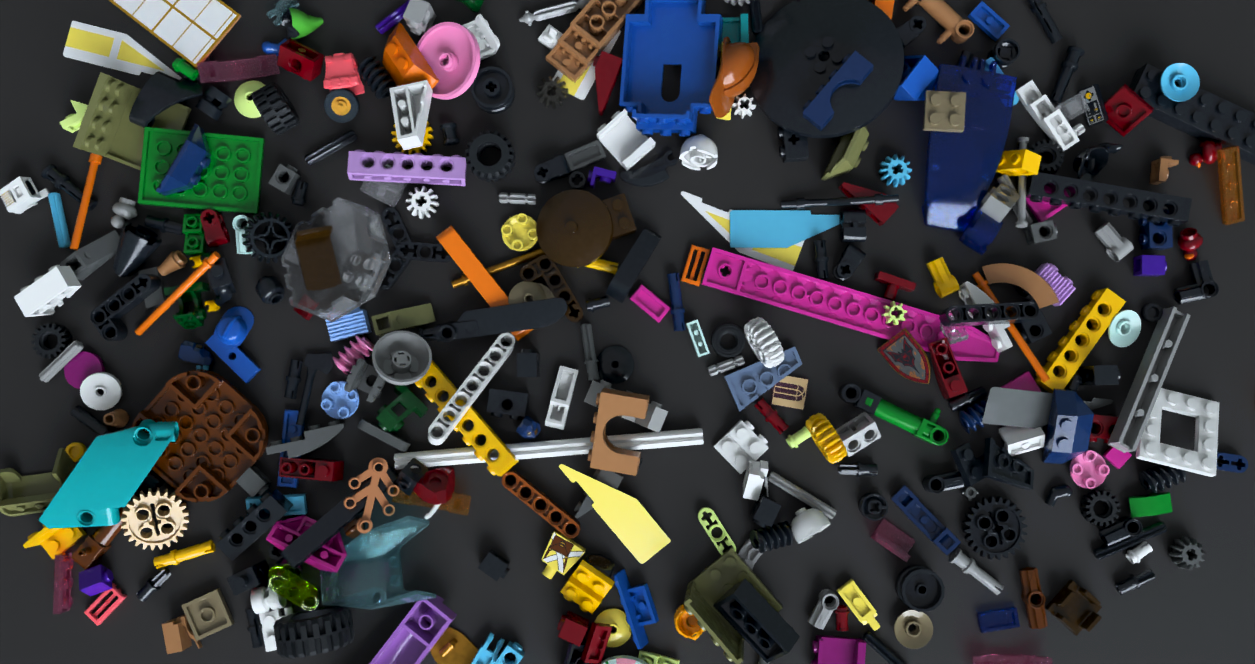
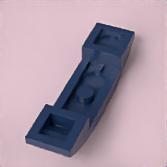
(925, 520)

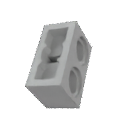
(419, 16)
(999, 202)
(858, 433)

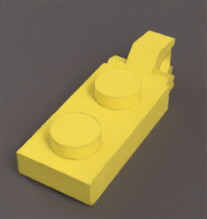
(858, 604)

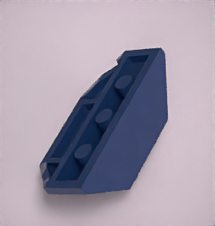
(188, 164)
(1067, 427)

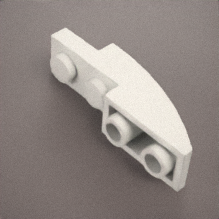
(973, 295)

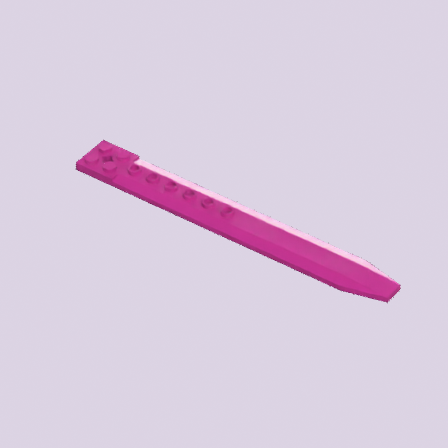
(834, 303)

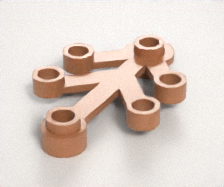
(371, 492)

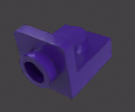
(605, 176)

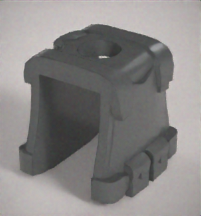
(358, 379)

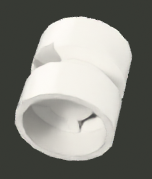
(264, 598)

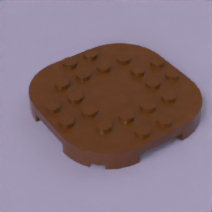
(217, 434)

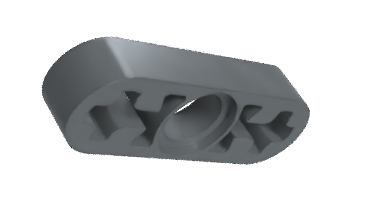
(385, 436)

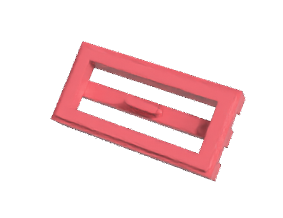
(116, 593)

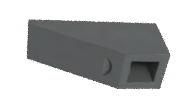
(92, 256)
(609, 478)

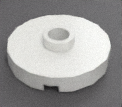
(108, 383)

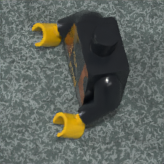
(220, 281)

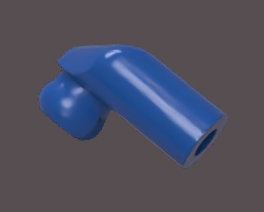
(272, 48)

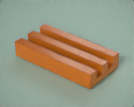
(690, 280)

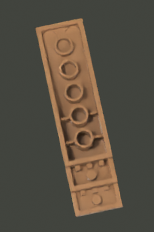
(589, 35)

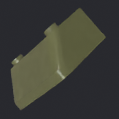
(33, 492)

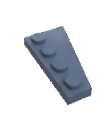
(756, 379)

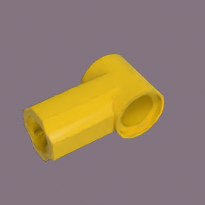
(944, 282)

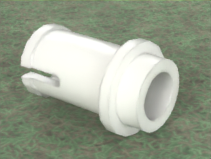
(1138, 552)

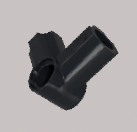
(1201, 277)

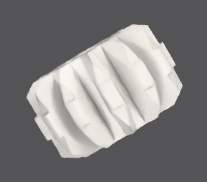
(426, 207)

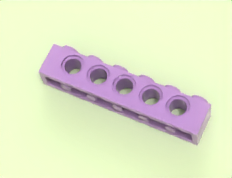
(417, 175)

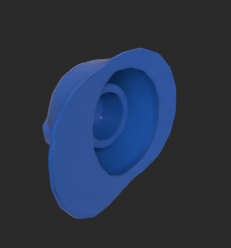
(233, 327)

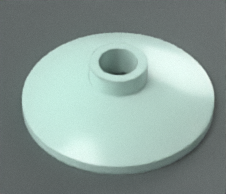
(1124, 328)

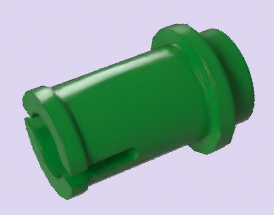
(181, 66)

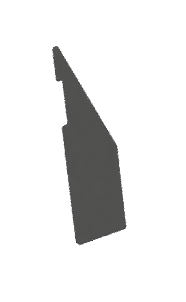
(1024, 407)

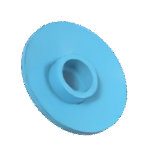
(1185, 76)

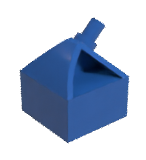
(917, 77)

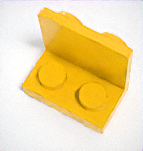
(55, 539)

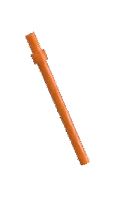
(94, 160)

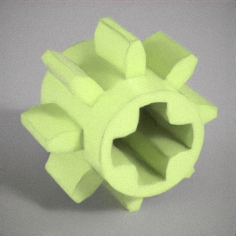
(900, 313)

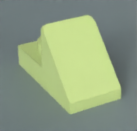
(73, 121)

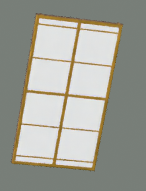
(185, 26)

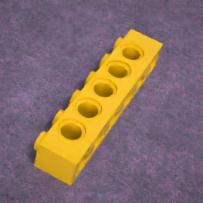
(1111, 305)

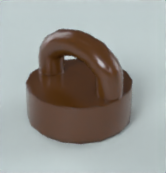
(350, 529)

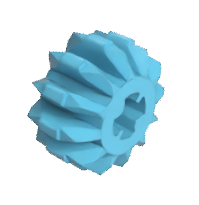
(902, 174)

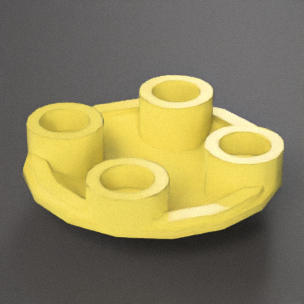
(519, 232)

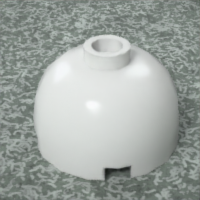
(699, 152)
(808, 523)

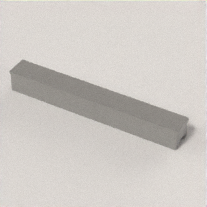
(1148, 380)

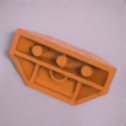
(405, 60)

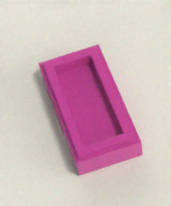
(650, 303)

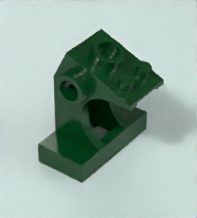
(192, 319)
(389, 420)

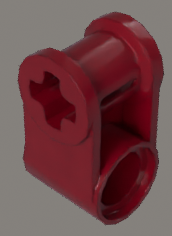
(214, 231)

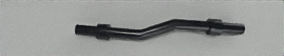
(877, 199)

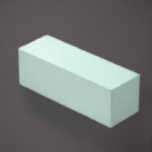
(697, 338)

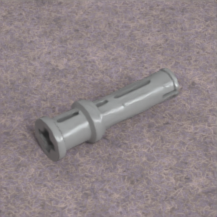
(969, 566)

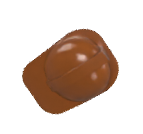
(735, 74)

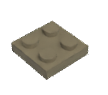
(944, 111)
(208, 614)

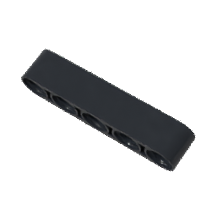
(997, 310)

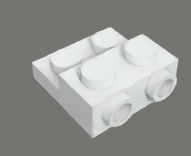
(741, 445)

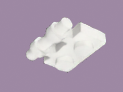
(268, 620)

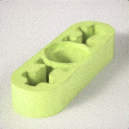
(713, 517)

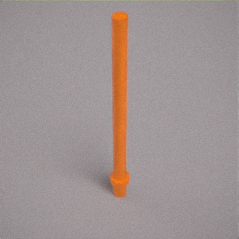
(207, 263)
(982, 284)

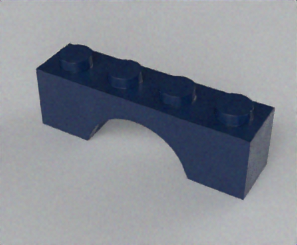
(853, 71)

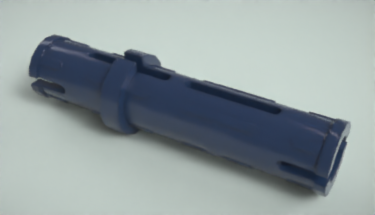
(677, 310)

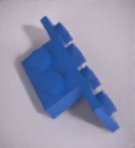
(637, 606)

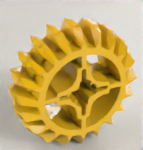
(826, 438)

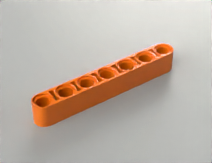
(475, 271)

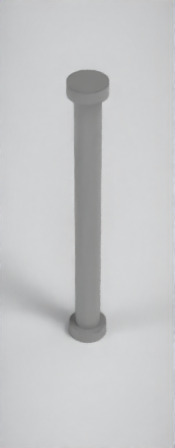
(1021, 222)

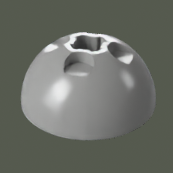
(401, 349)

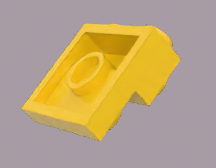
(587, 587)

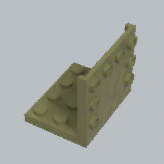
(107, 123)
(710, 587)

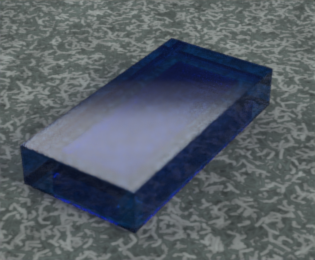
(998, 619)

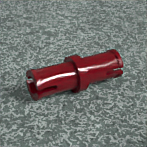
(771, 416)

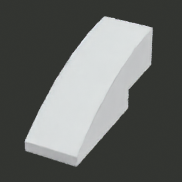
(561, 397)

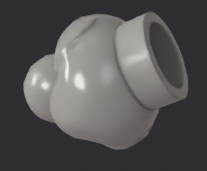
(123, 208)

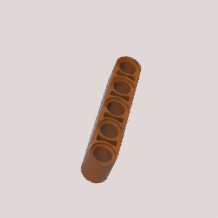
(550, 507)

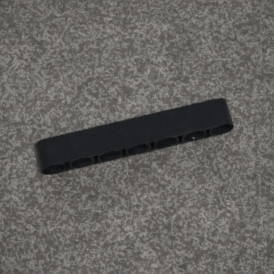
(329, 525)

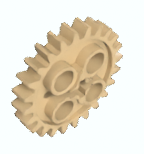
(135, 522)

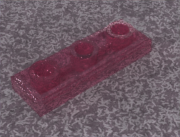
(62, 583)

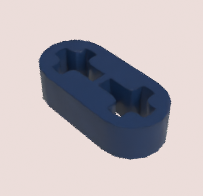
(1227, 462)

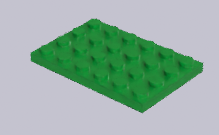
(226, 185)

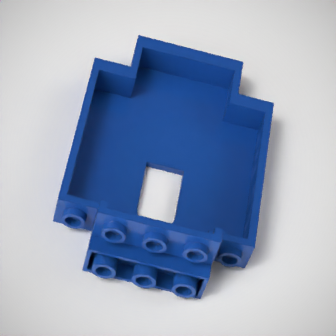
(670, 35)

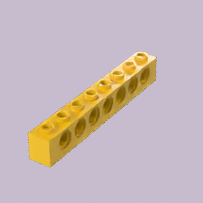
(505, 459)

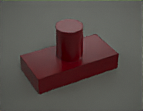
(893, 284)
(596, 642)

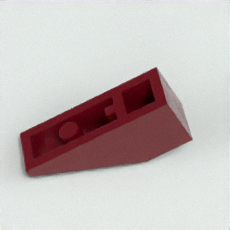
(606, 73)
(877, 213)

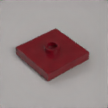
(1126, 110)

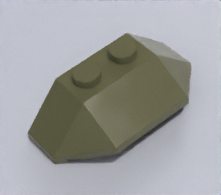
(847, 153)

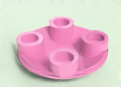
(1089, 469)

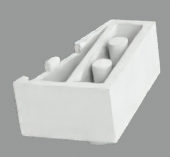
(411, 112)

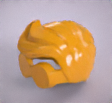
(686, 624)

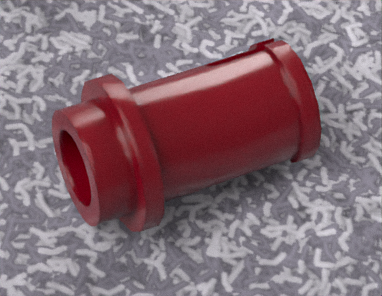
(842, 617)

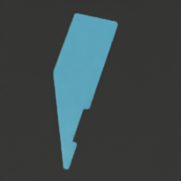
(776, 227)

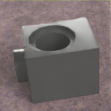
(277, 178)
(1033, 235)
(254, 481)

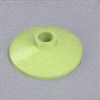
(242, 104)

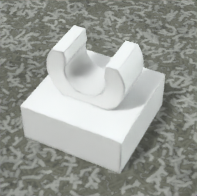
(550, 37)

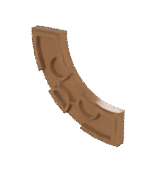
(1024, 278)

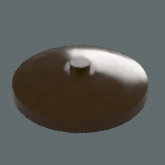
(574, 228)

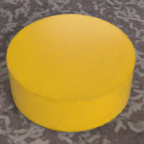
(76, 450)

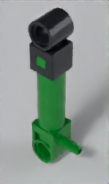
(895, 415)

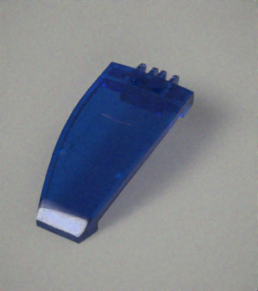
(965, 163)

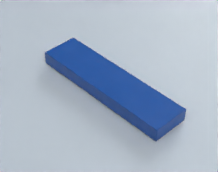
(290, 430)

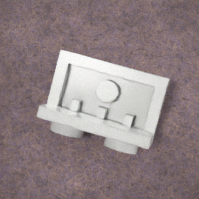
(485, 37)

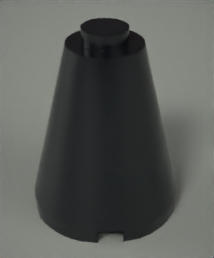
(134, 248)

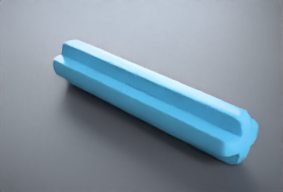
(59, 220)

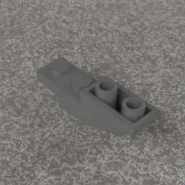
(314, 438)

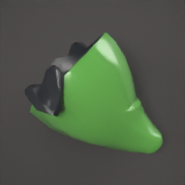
(299, 23)

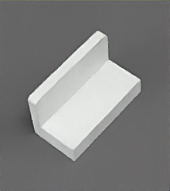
(1021, 439)

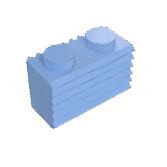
(349, 325)

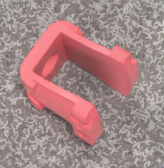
(342, 73)

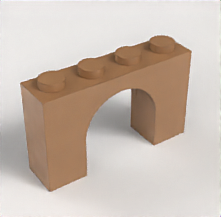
(605, 454)

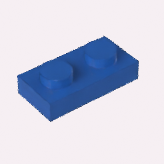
(988, 21)

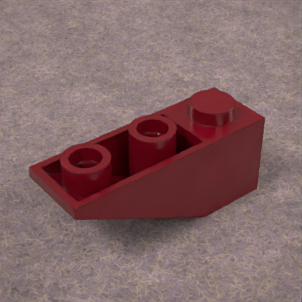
(946, 369)
(311, 468)

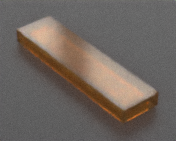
(1230, 185)

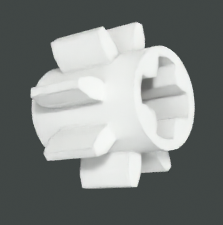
(744, 111)

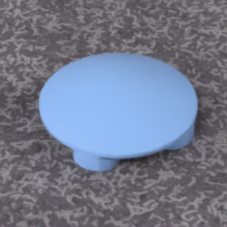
(338, 402)

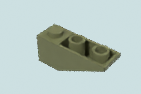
(403, 319)

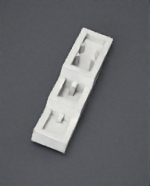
(1046, 116)

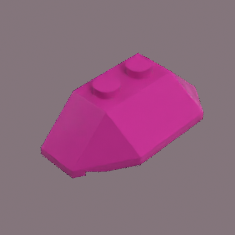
(326, 558)

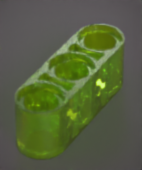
(289, 580)

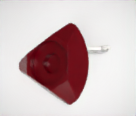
(436, 487)

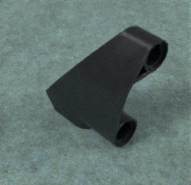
(159, 94)

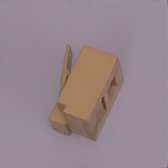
(178, 635)

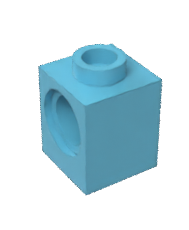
(514, 648)

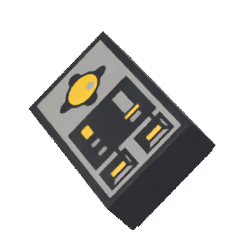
(1097, 112)

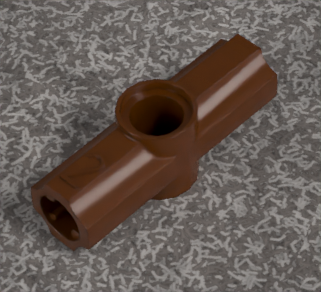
(1031, 585)

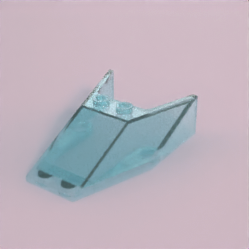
(373, 569)

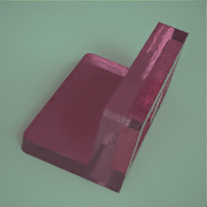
(893, 539)

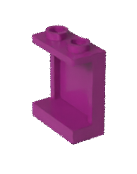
(838, 650)

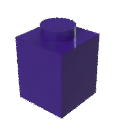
(1149, 265)
(95, 580)

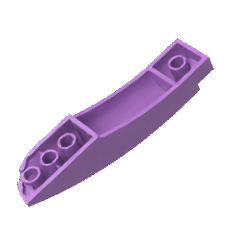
(416, 633)

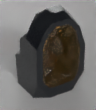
(601, 563)

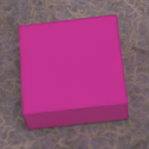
(1116, 457)

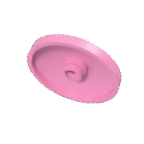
(452, 56)

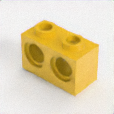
(1019, 163)

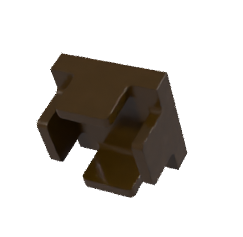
(1075, 608)

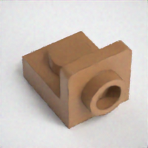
(1160, 170)

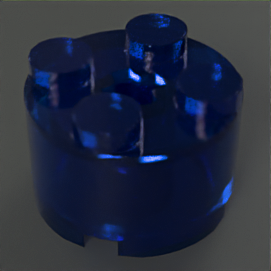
(982, 232)

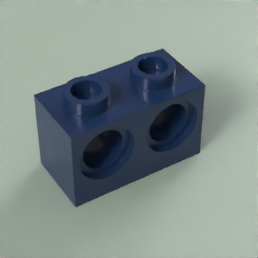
(1160, 230)

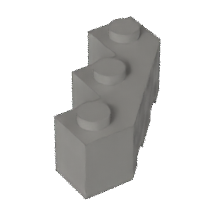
(655, 415)

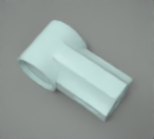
(237, 221)

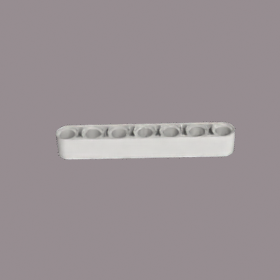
(467, 395)

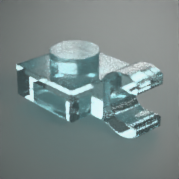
(280, 9)

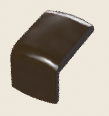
(317, 258)

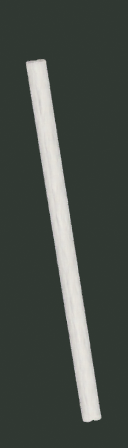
(554, 448)

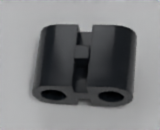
(852, 225)

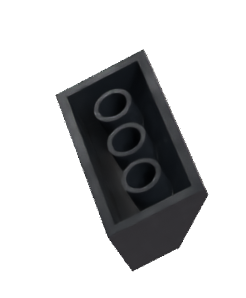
(757, 621)

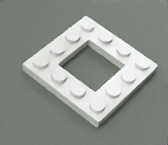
(1204, 457)

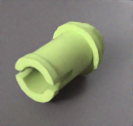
(798, 437)

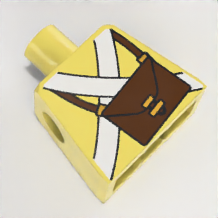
(561, 554)

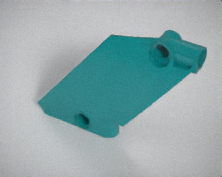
(108, 476)

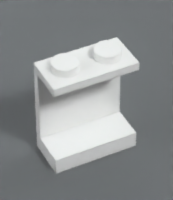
(624, 140)

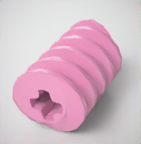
(352, 354)

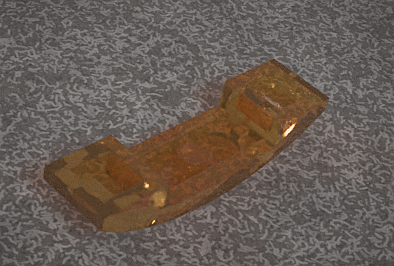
(457, 504)

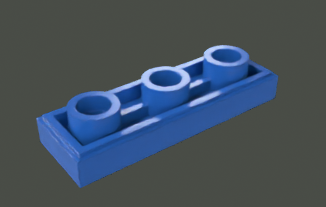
(241, 365)

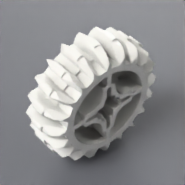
(764, 342)

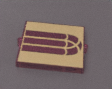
(790, 392)

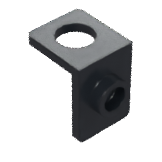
(407, 479)

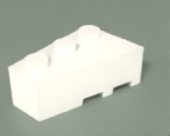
(47, 291)

